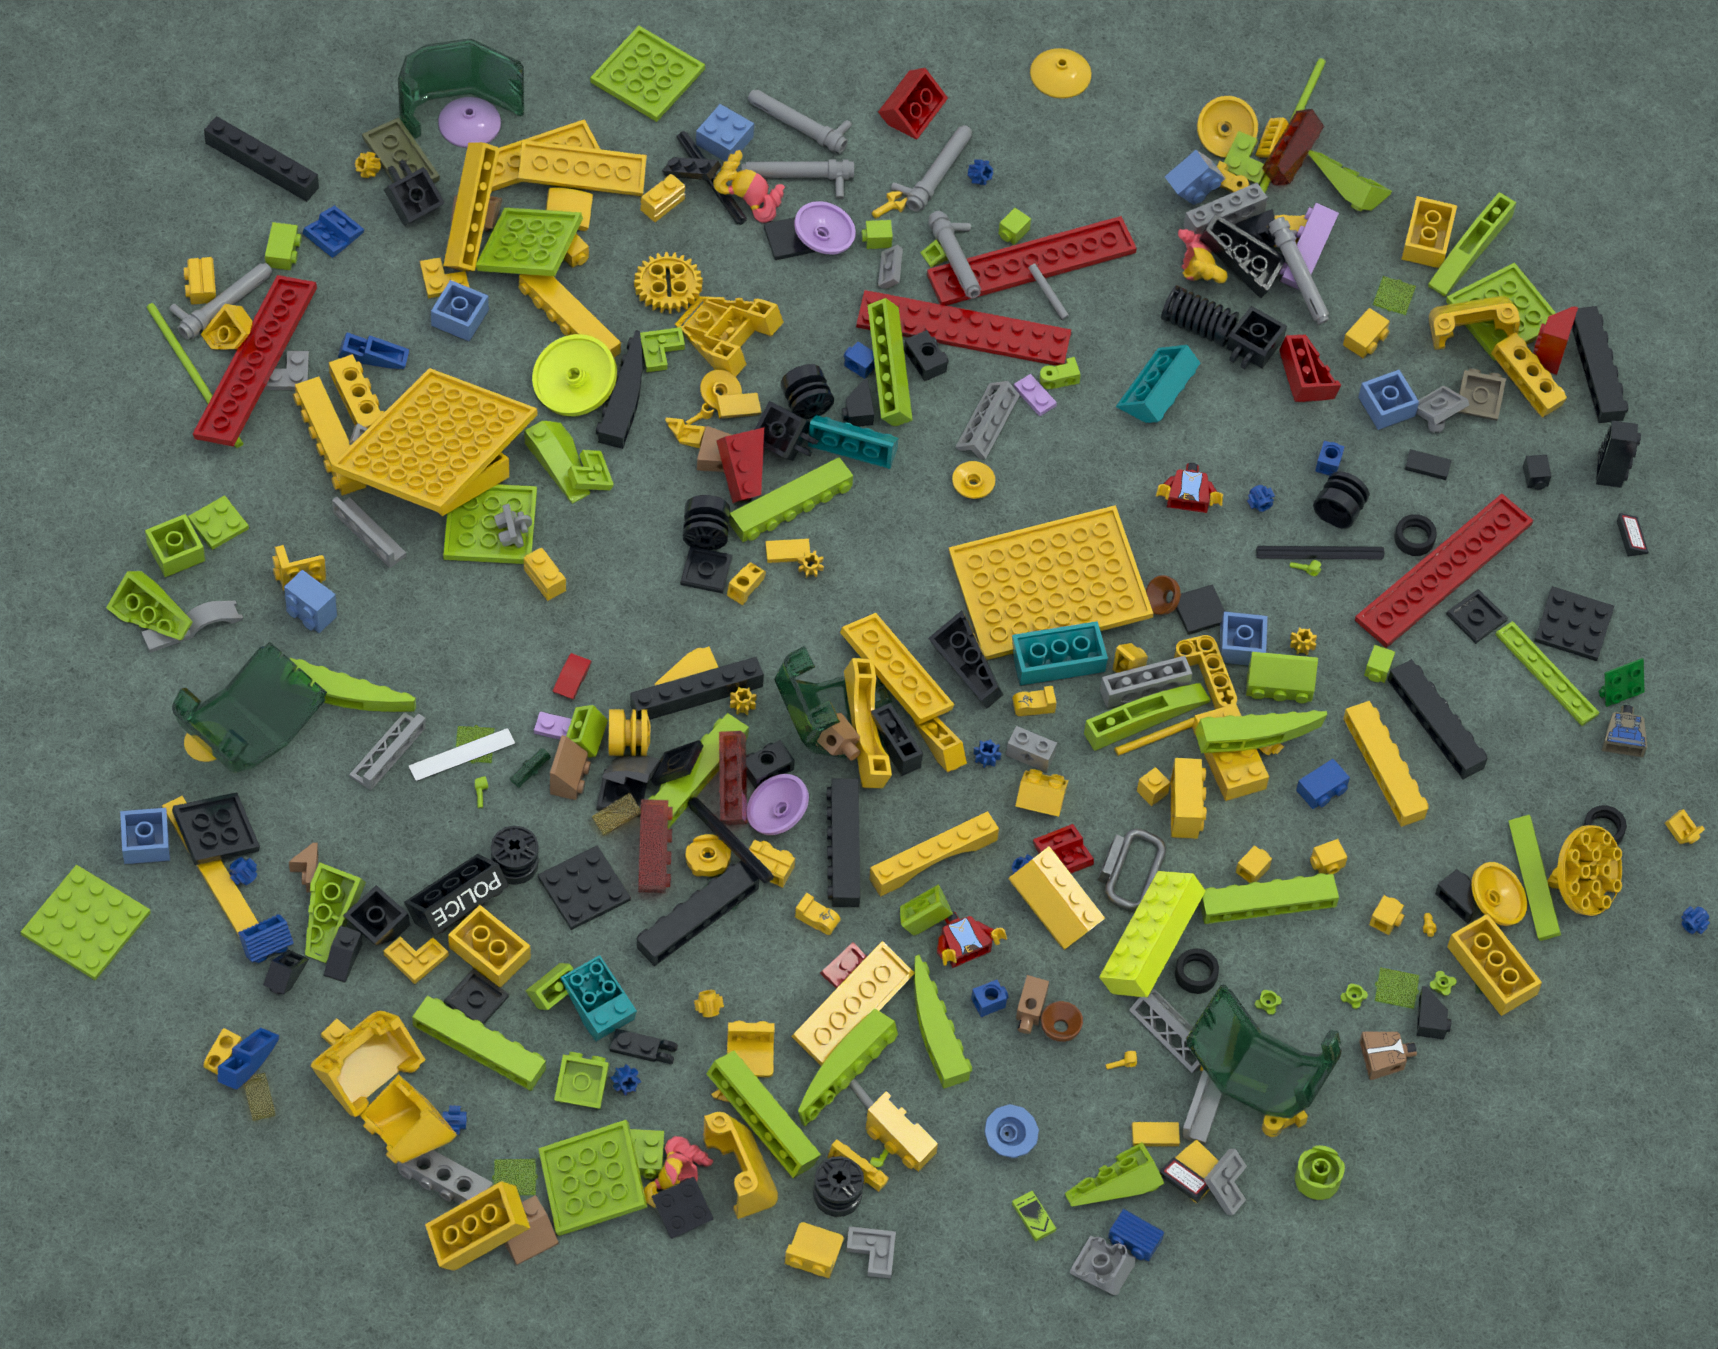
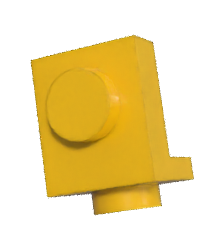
(1683, 828)

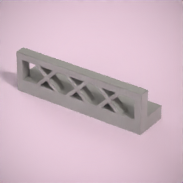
(991, 419)
(368, 531)
(390, 754)
(1172, 1019)
(1202, 1110)

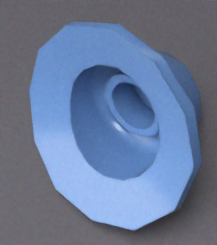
(1020, 1128)

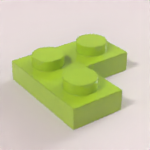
(1239, 158)
(658, 342)
(593, 474)

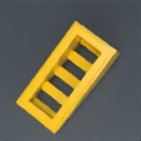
(1271, 135)

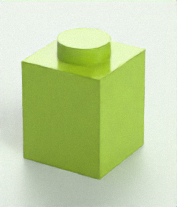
(1014, 226)
(877, 234)
(1379, 664)

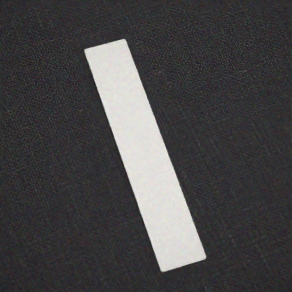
(461, 754)

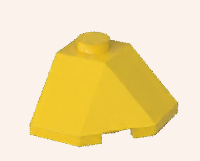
(228, 328)

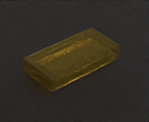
(616, 814)
(259, 1097)

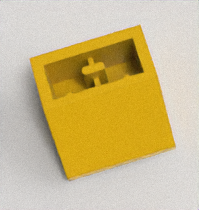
(1042, 792)

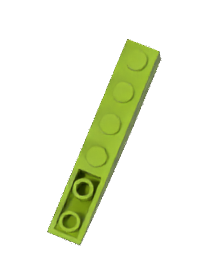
(1473, 243)
(356, 693)
(1143, 714)
(1254, 731)
(938, 1031)
(847, 1061)

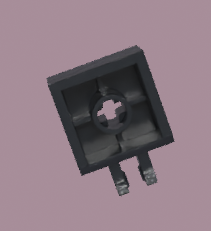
(416, 183)
(1255, 338)
(794, 431)

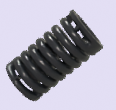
(1202, 311)

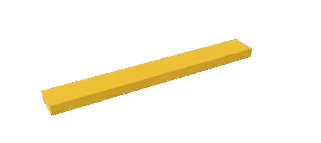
(219, 883)

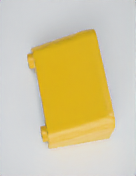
(1446, 317)
(367, 1060)
(406, 1122)
(754, 1184)

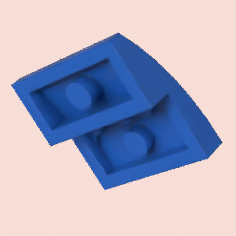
(333, 231)

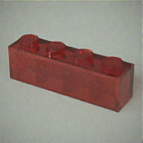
(1293, 147)
(733, 777)
(653, 846)

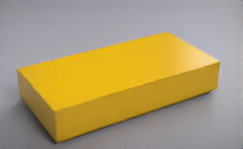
(738, 405)
(786, 550)
(1156, 1133)

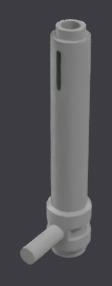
(822, 134)
(828, 169)
(924, 190)
(944, 232)
(1286, 242)
(199, 319)

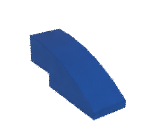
(374, 351)
(247, 1058)

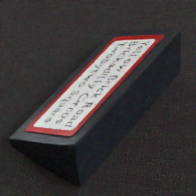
(1631, 535)
(1184, 1179)

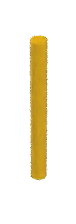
(1154, 737)

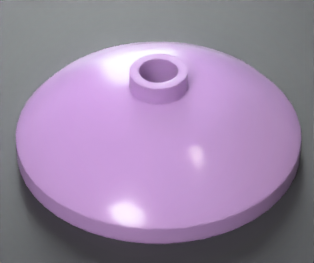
(463, 128)
(824, 227)
(777, 804)

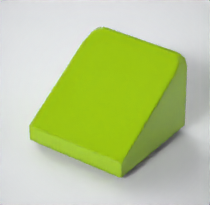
(934, 254)

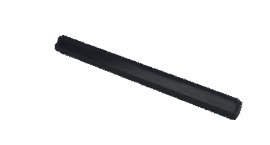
(727, 200)
(1320, 552)
(731, 840)

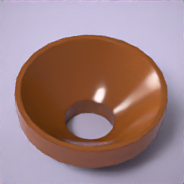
(1157, 593)
(1063, 1012)

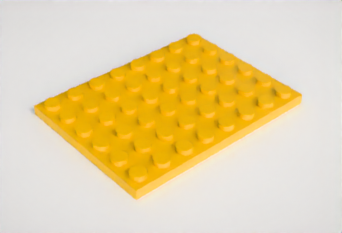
(434, 440)
(1050, 579)

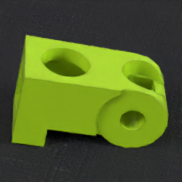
(1060, 375)

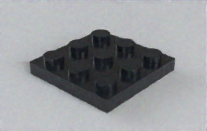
(1574, 623)
(215, 828)
(584, 887)

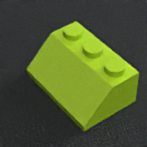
(1281, 677)

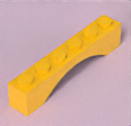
(860, 687)
(904, 866)

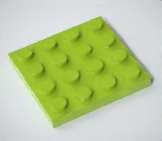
(647, 73)
(529, 241)
(1513, 284)
(474, 533)
(85, 922)
(592, 1177)

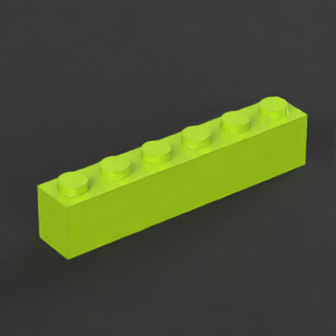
(890, 362)
(791, 500)
(683, 789)
(1269, 898)
(479, 1043)
(763, 1114)

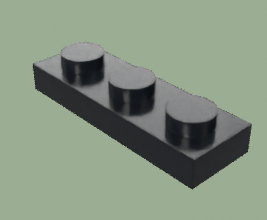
(691, 168)

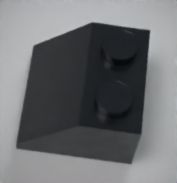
(378, 917)

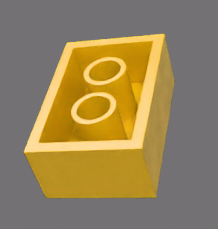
(1429, 232)
(1187, 798)
(489, 946)

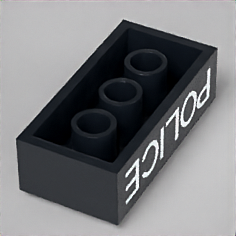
(456, 894)

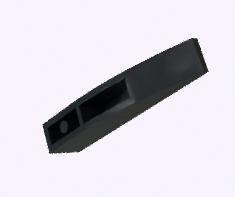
(624, 398)

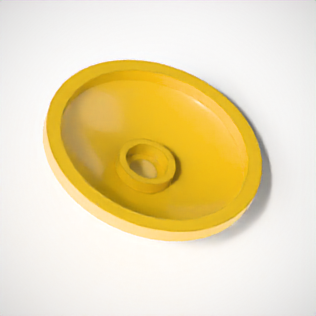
(1060, 80)
(1225, 111)
(1499, 893)

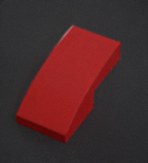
(572, 676)

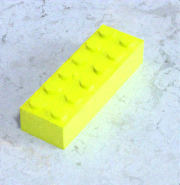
(1152, 934)

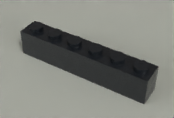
(261, 158)
(1598, 365)
(697, 689)
(1437, 719)
(844, 842)
(697, 913)

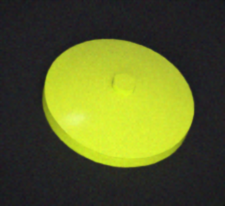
(574, 375)

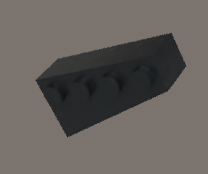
(1243, 254)
(1617, 453)
(964, 654)

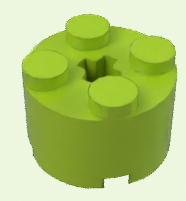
(1319, 1172)

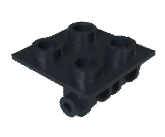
(1259, 227)
(682, 1207)

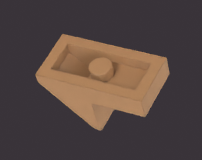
(306, 863)

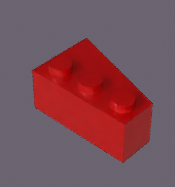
(1305, 371)
(743, 463)

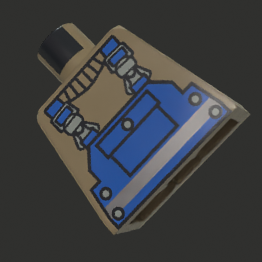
(1626, 733)

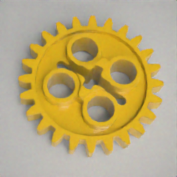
(684, 286)

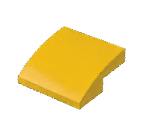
(571, 201)
(1198, 1159)

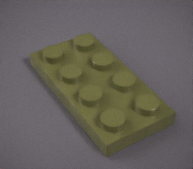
(394, 143)

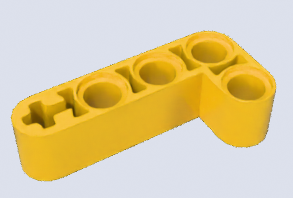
(1212, 677)

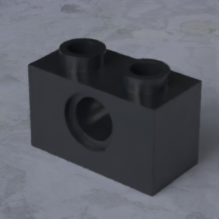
(927, 366)
(773, 753)

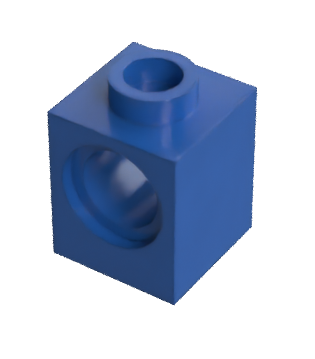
(859, 359)
(1329, 465)
(985, 1006)

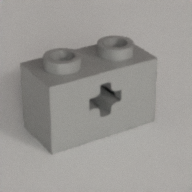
(1031, 749)

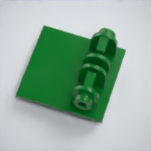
(1623, 682)

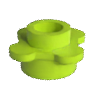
(1440, 988)
(1357, 990)
(1271, 996)

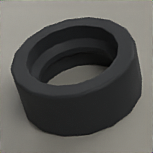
(1410, 548)
(1612, 814)
(1193, 986)

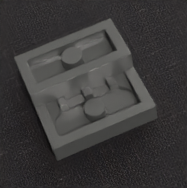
(633, 767)

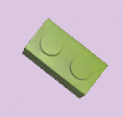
(282, 246)
(587, 728)
(549, 988)

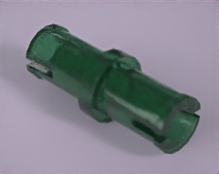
(530, 767)

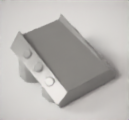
(1103, 1265)

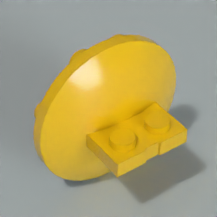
(1588, 869)

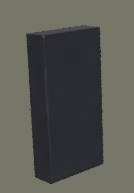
(1428, 464)

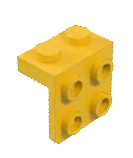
(287, 571)
(753, 1045)
(814, 1250)

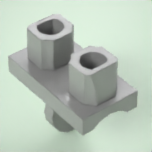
(514, 523)

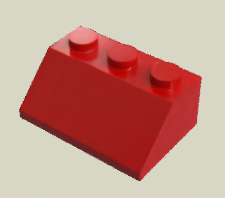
(913, 103)
(1554, 338)

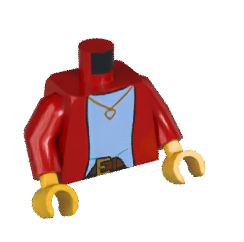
(1189, 490)
(966, 940)

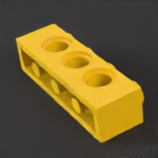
(348, 369)
(1530, 386)

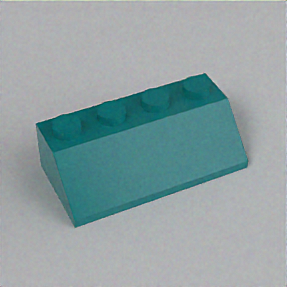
(1159, 383)
(853, 441)
(1059, 653)

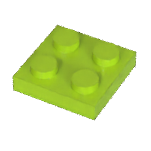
(218, 522)

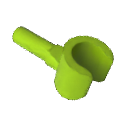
(1312, 569)
(480, 784)
(878, 1162)

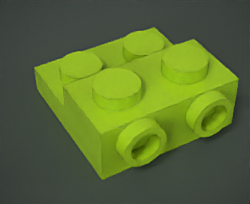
(582, 1080)
(649, 1151)

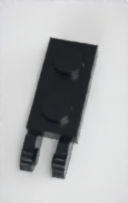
(642, 1046)

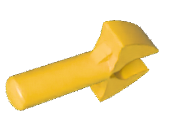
(891, 204)

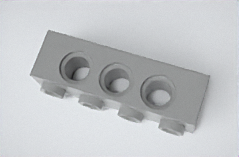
(1232, 207)
(1144, 681)
(443, 1166)

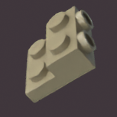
(1483, 393)

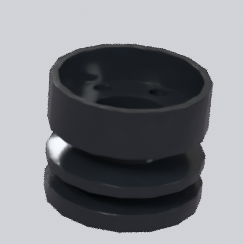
(807, 391)
(1341, 499)
(706, 522)
(516, 853)
(836, 1198)

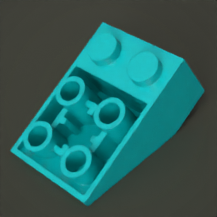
(598, 998)

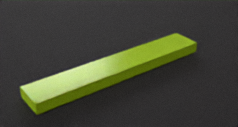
(1547, 673)
(1534, 878)

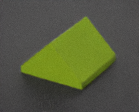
(925, 911)

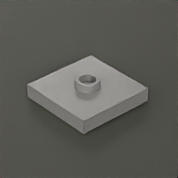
(1441, 405)

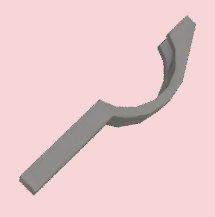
(201, 616)

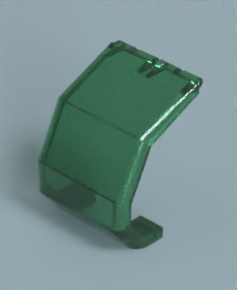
(458, 70)
(816, 704)
(254, 712)
(1256, 1065)

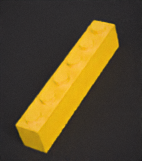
(471, 206)
(566, 309)
(325, 428)
(1385, 763)

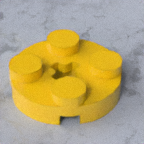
(707, 866)

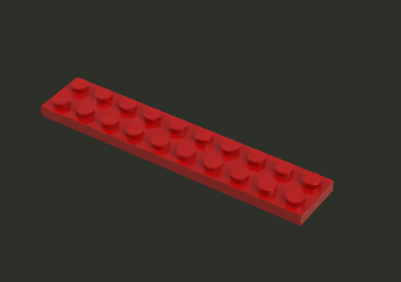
(1051, 254)
(975, 329)
(255, 361)
(1443, 570)

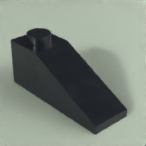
(897, 740)

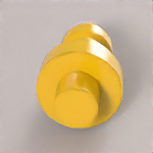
(1429, 927)

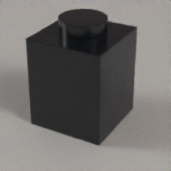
(1537, 471)

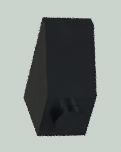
(859, 406)
(1457, 894)
(343, 953)
(284, 971)
(1432, 1016)

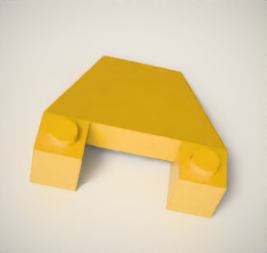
(724, 326)

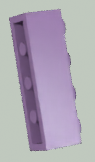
(1311, 239)

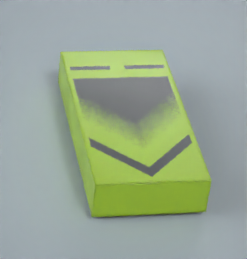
(1034, 1216)

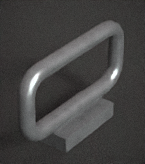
(1115, 860)

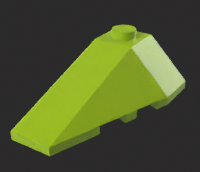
(1357, 190)
(556, 453)
(147, 605)
(331, 897)
(1129, 1176)

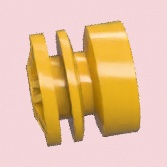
(628, 732)

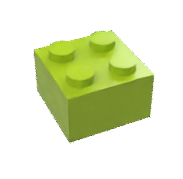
(175, 545)

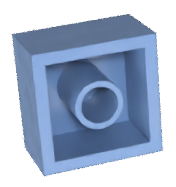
(724, 133)
(1195, 177)
(459, 310)
(1388, 399)
(310, 602)
(1241, 636)
(145, 835)

